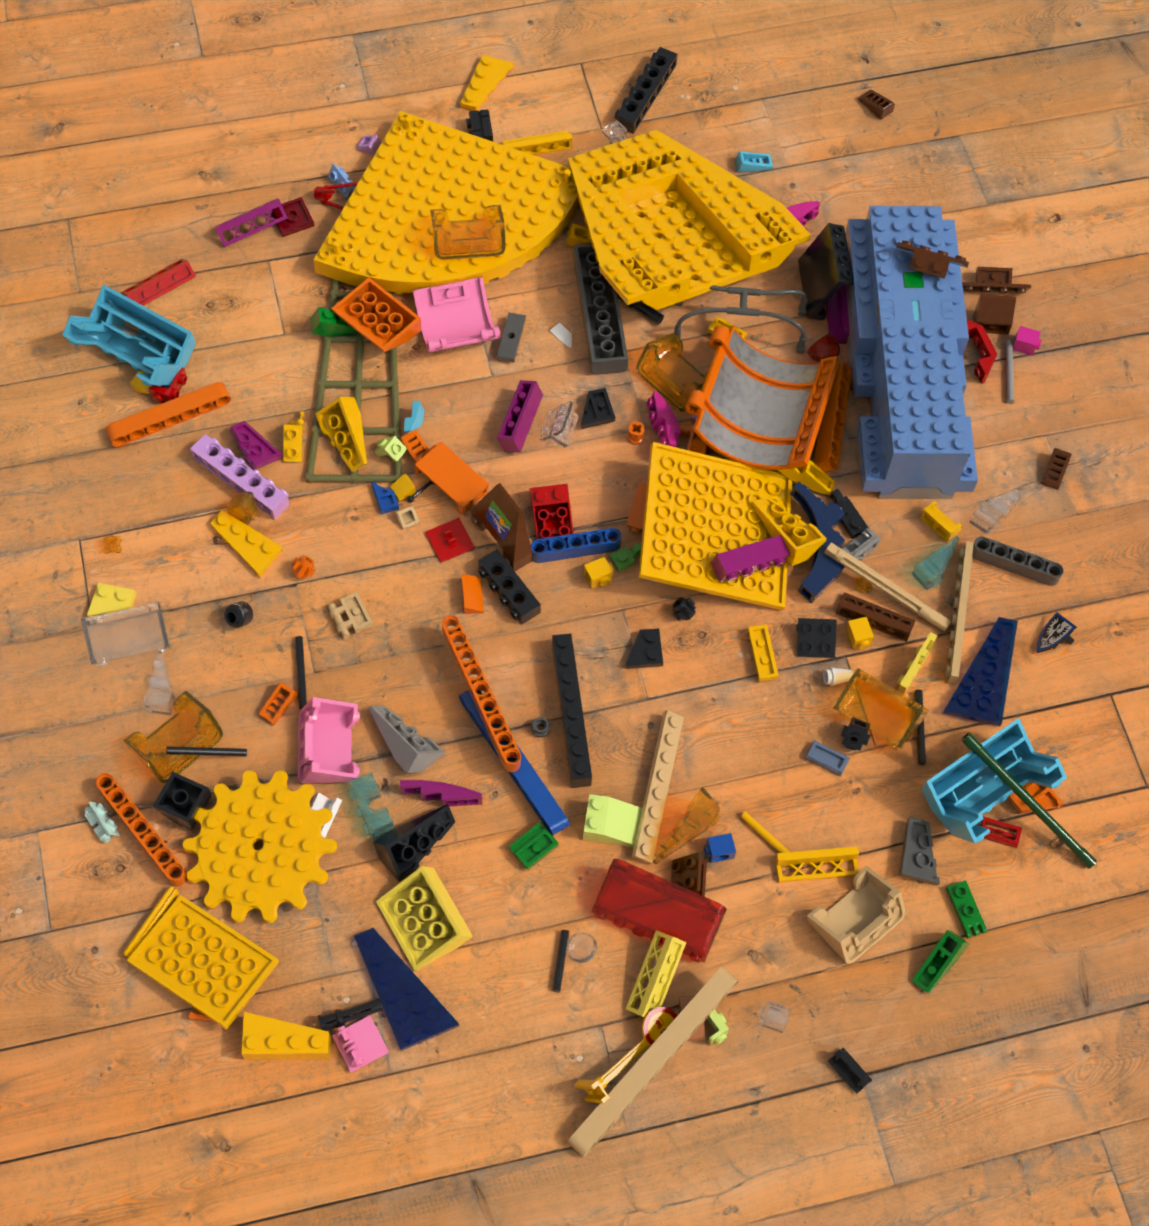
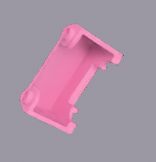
(326, 741)

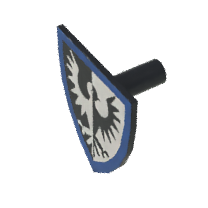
(1055, 631)

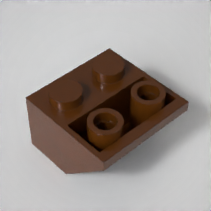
(995, 313)

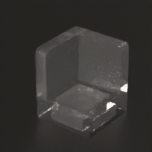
(615, 132)

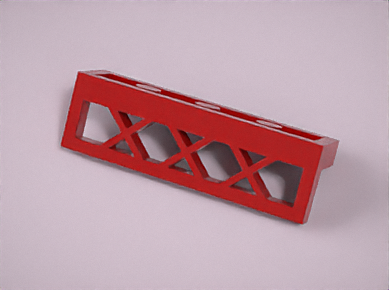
(160, 282)

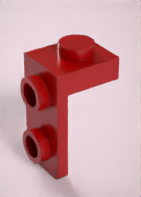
(162, 394)

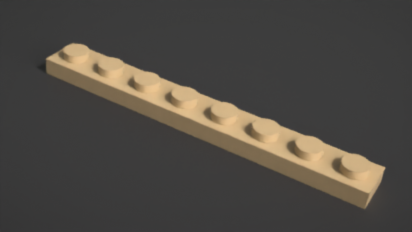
(958, 618)
(657, 787)

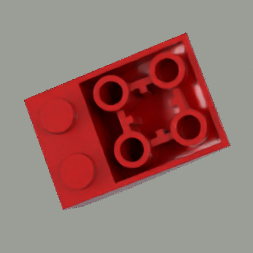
(551, 511)

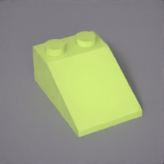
(611, 821)

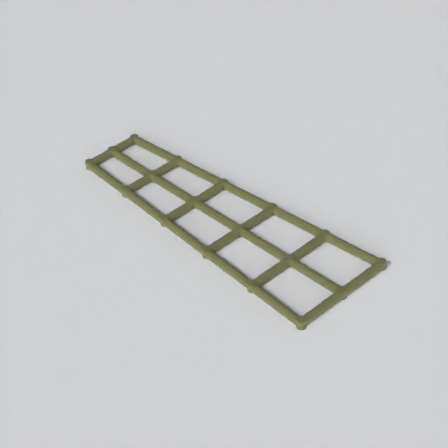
(358, 384)

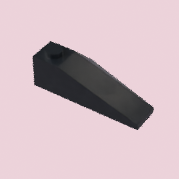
(409, 843)

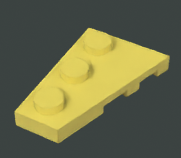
(914, 666)

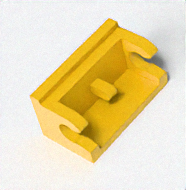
(940, 522)

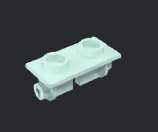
(97, 814)

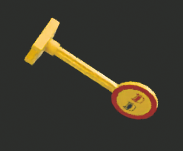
(652, 1027)

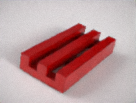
(1006, 826)

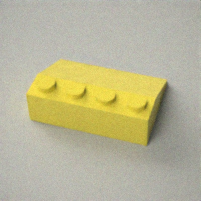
(424, 918)

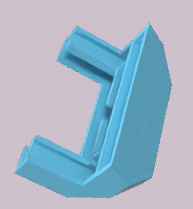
(157, 347)
(971, 788)

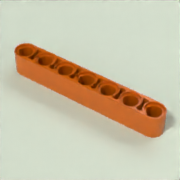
(168, 414)
(833, 421)
(147, 836)

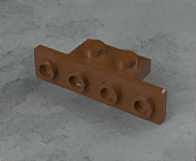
(931, 262)
(995, 278)

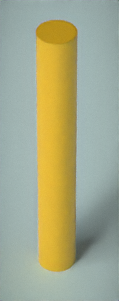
(763, 833)

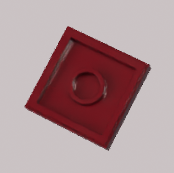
(297, 220)

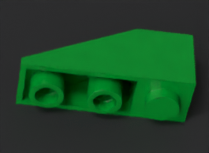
(327, 323)

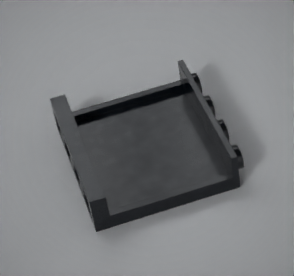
(825, 269)

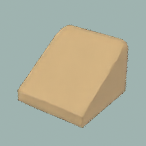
(407, 517)

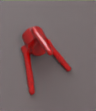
(325, 193)

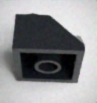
(181, 800)

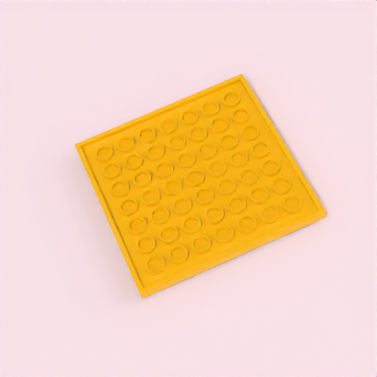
(703, 509)

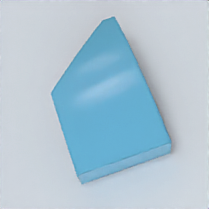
(416, 420)

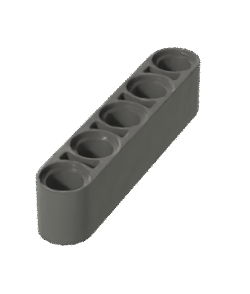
(1026, 560)

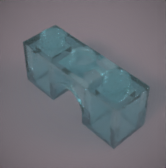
(376, 821)

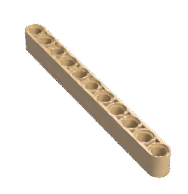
(652, 1061)

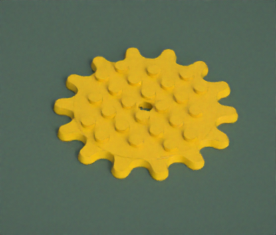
(263, 876)

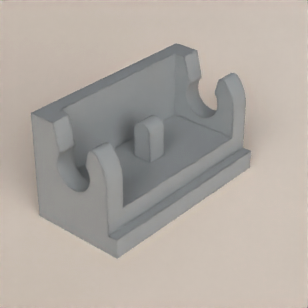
(863, 544)

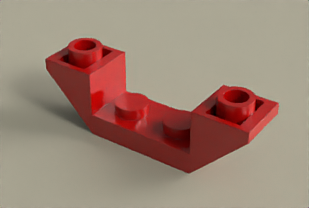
(987, 351)

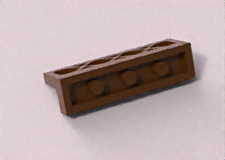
(876, 620)

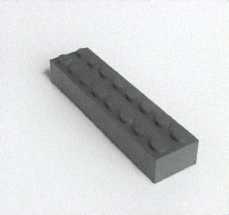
(600, 314)

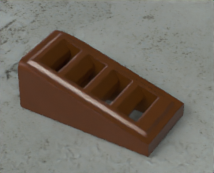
(882, 109)
(1058, 457)

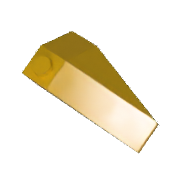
(343, 426)
(800, 538)

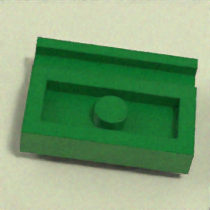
(533, 846)

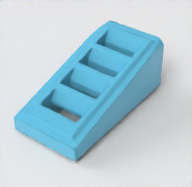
(743, 164)

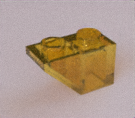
(243, 507)

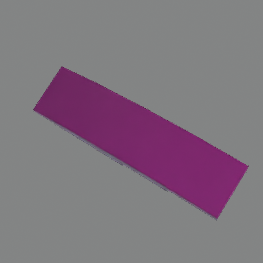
(448, 793)

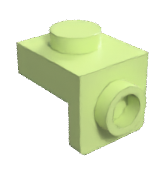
(390, 446)
(718, 1022)

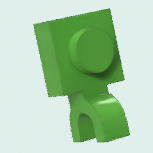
(624, 558)

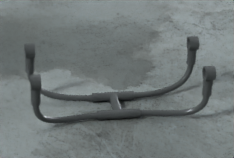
(743, 310)

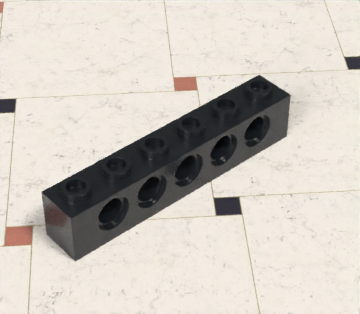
(646, 89)

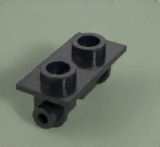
(849, 1070)

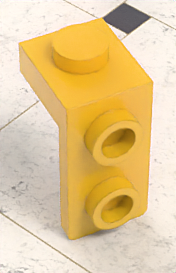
(292, 442)

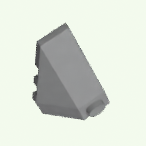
(407, 746)

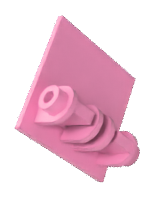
(360, 1043)

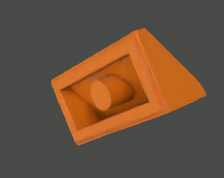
(472, 594)

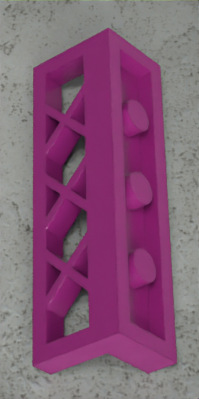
(252, 214)
(838, 316)

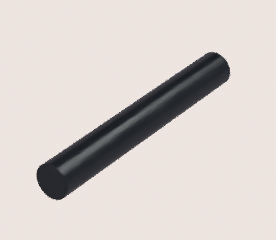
(560, 961)

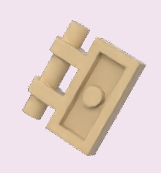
(356, 613)

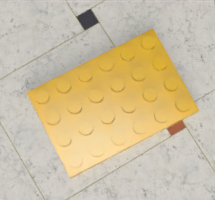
(203, 961)

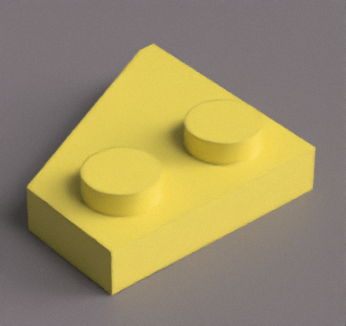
(111, 599)

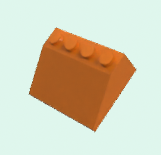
(378, 316)

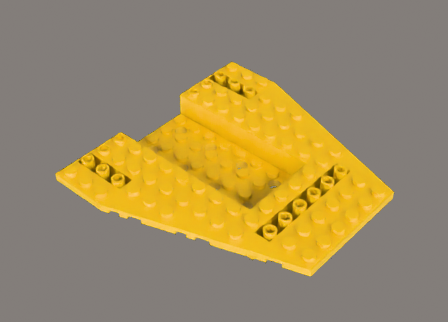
(645, 179)

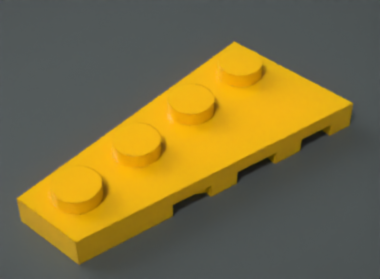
(484, 80)
(251, 545)

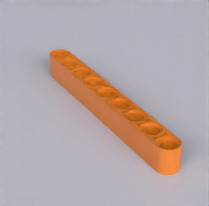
(481, 701)

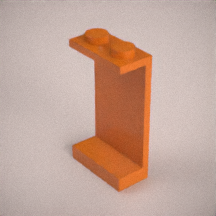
(452, 476)

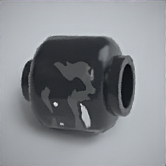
(238, 614)

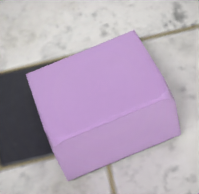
(369, 144)

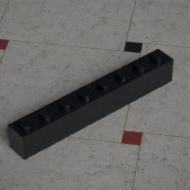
(571, 711)

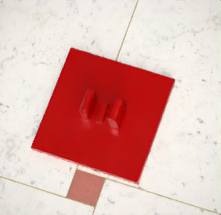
(450, 540)

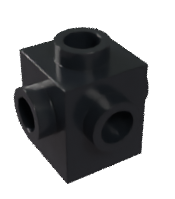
(855, 734)

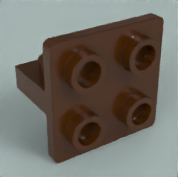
(690, 872)

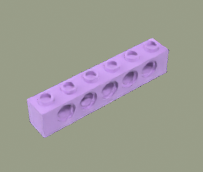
(207, 446)

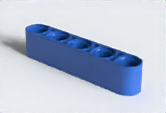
(584, 541)

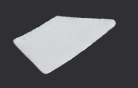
(562, 334)

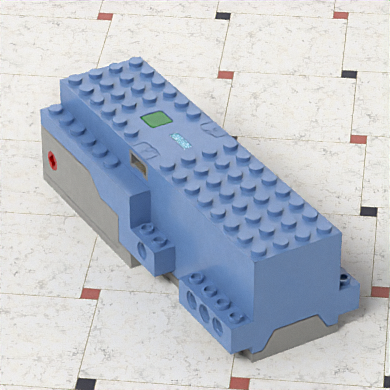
(908, 357)

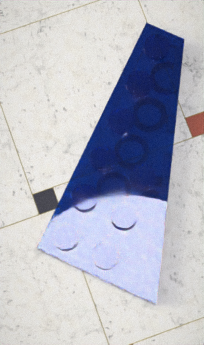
(985, 684)
(407, 1002)

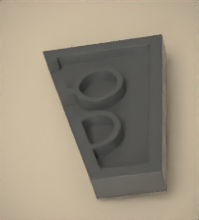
(917, 853)

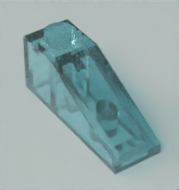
(931, 569)

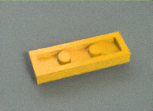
(763, 653)

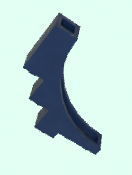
(825, 518)

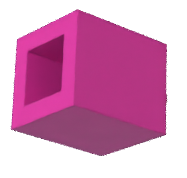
(1027, 340)

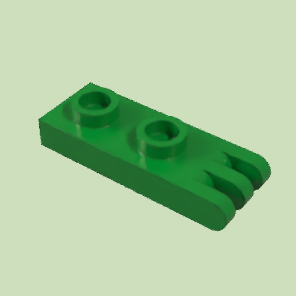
(966, 909)

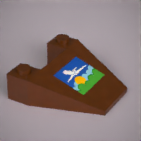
(506, 524)

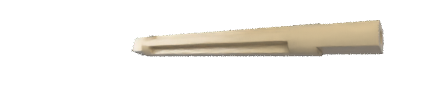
(887, 587)

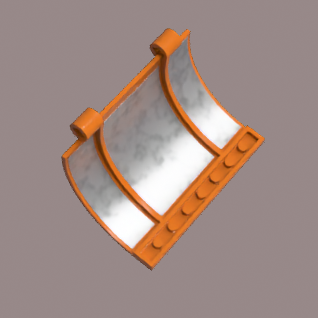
(760, 405)

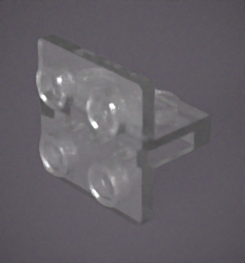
(560, 424)

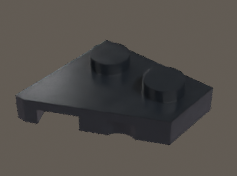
(597, 409)

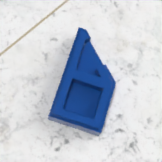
(385, 498)

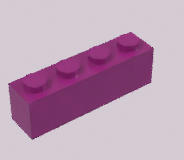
(520, 416)
(750, 558)

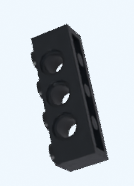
(496, 562)

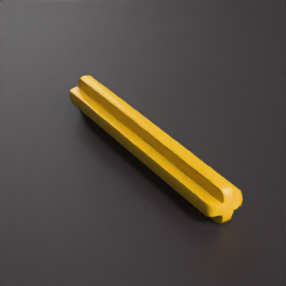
(155, 915)

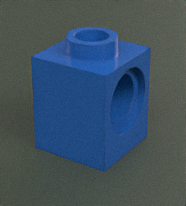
(720, 848)

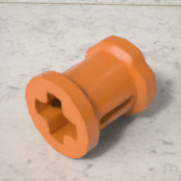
(636, 432)

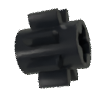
(684, 608)

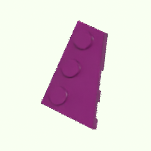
(254, 446)

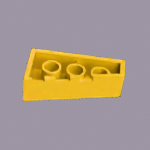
(281, 1040)

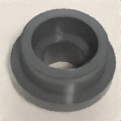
(540, 722)

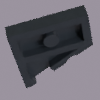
(646, 650)

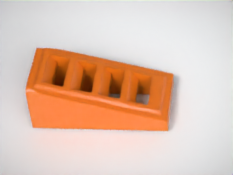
(411, 440)
(283, 707)

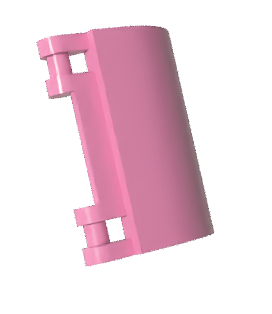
(454, 314)

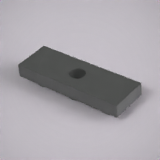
(511, 337)

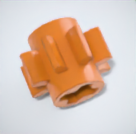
(303, 567)

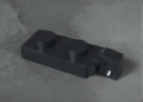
(852, 519)

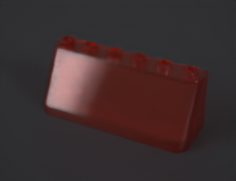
(651, 903)

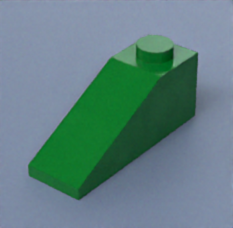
(940, 961)

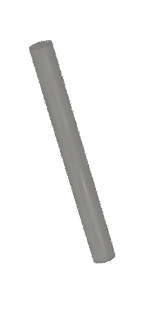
(1009, 371)

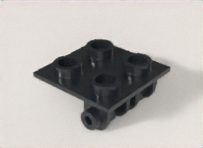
(816, 637)

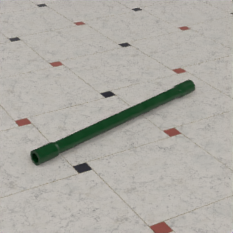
(1079, 851)

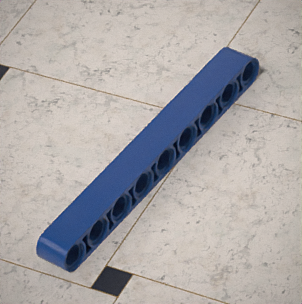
(525, 777)

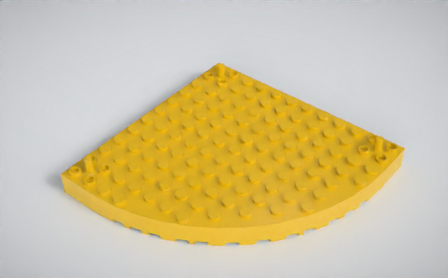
(429, 167)

